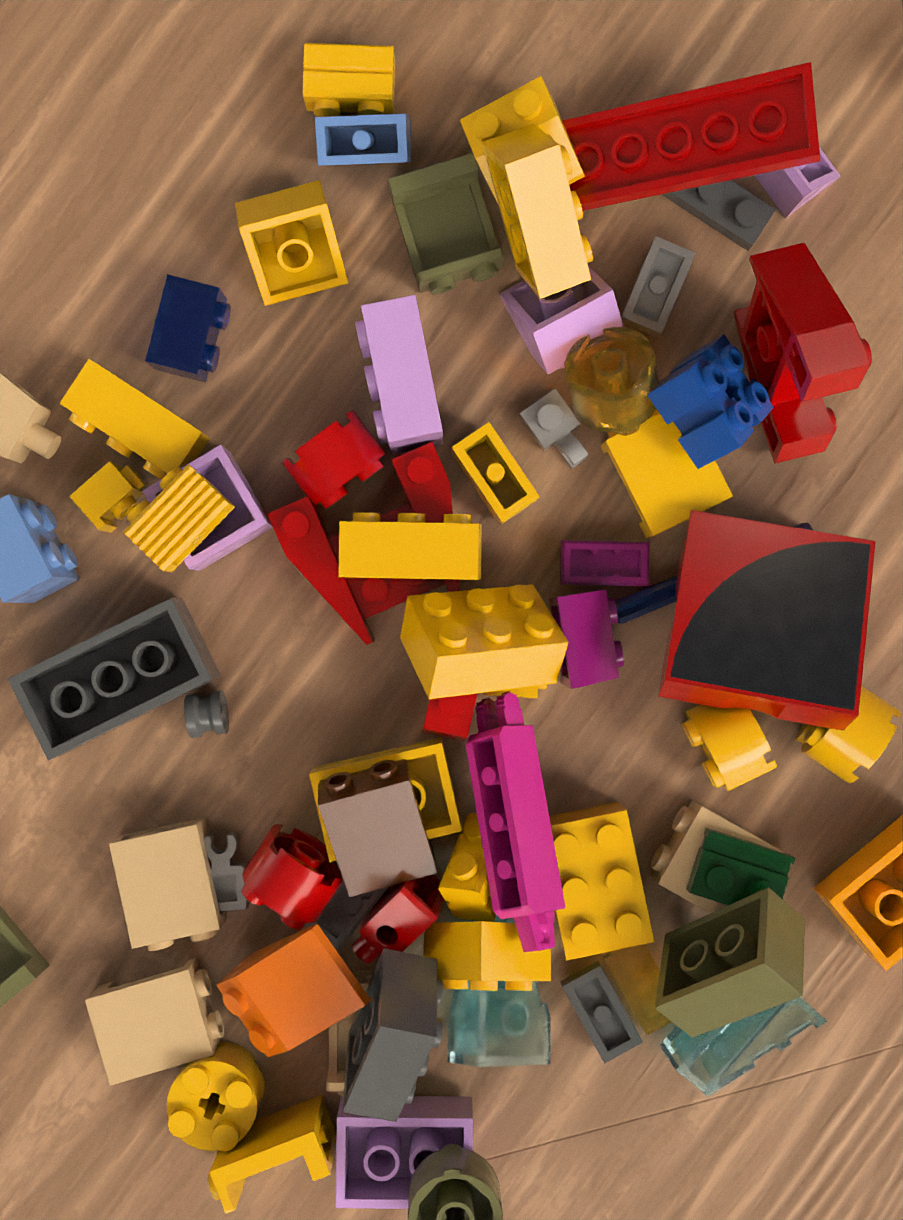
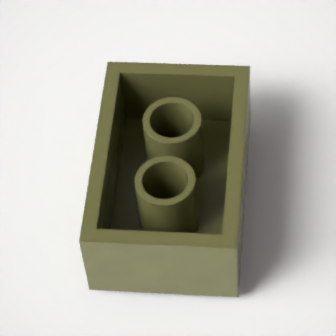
(732, 964)

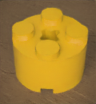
(731, 744)
(856, 745)
(209, 1120)

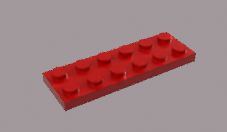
(696, 137)

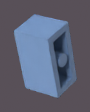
(363, 139)

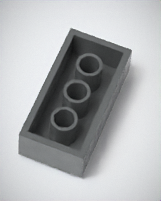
(114, 677)

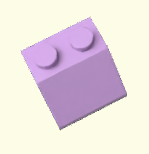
(560, 320)

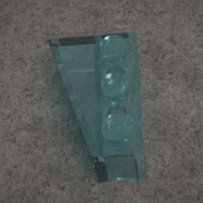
(730, 1051)

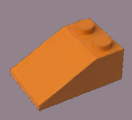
(292, 991)

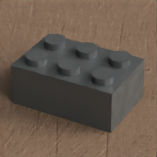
(392, 1035)

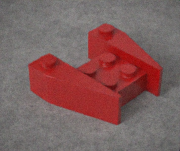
(799, 349)
(317, 554)

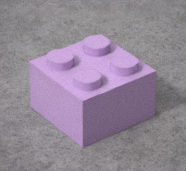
(241, 525)

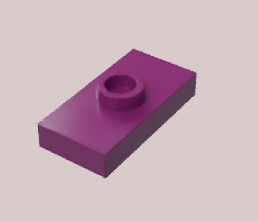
(604, 563)

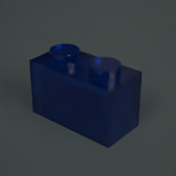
(188, 329)

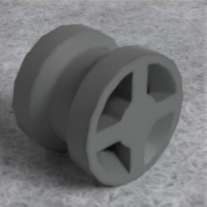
(206, 714)

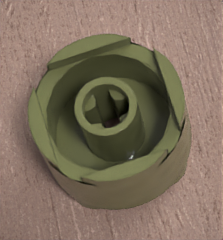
(454, 1187)

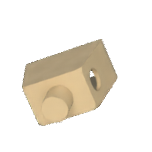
(23, 423)

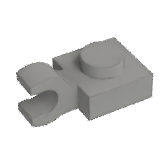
(552, 424)

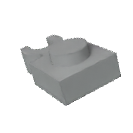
(226, 874)

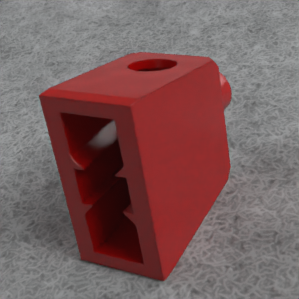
(450, 717)
(399, 917)

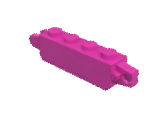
(514, 821)

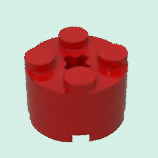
(334, 459)
(291, 876)

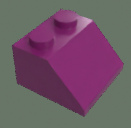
(591, 650)

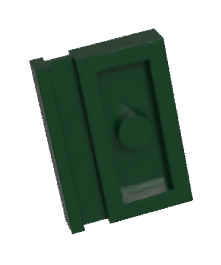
(735, 868)

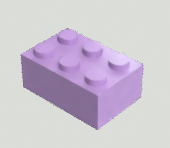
(399, 374)
(381, 1155)

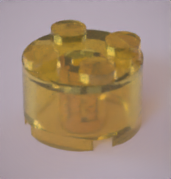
(611, 380)

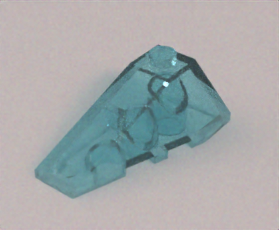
(499, 1026)

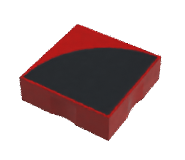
(769, 620)

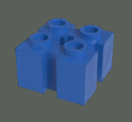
(711, 401)

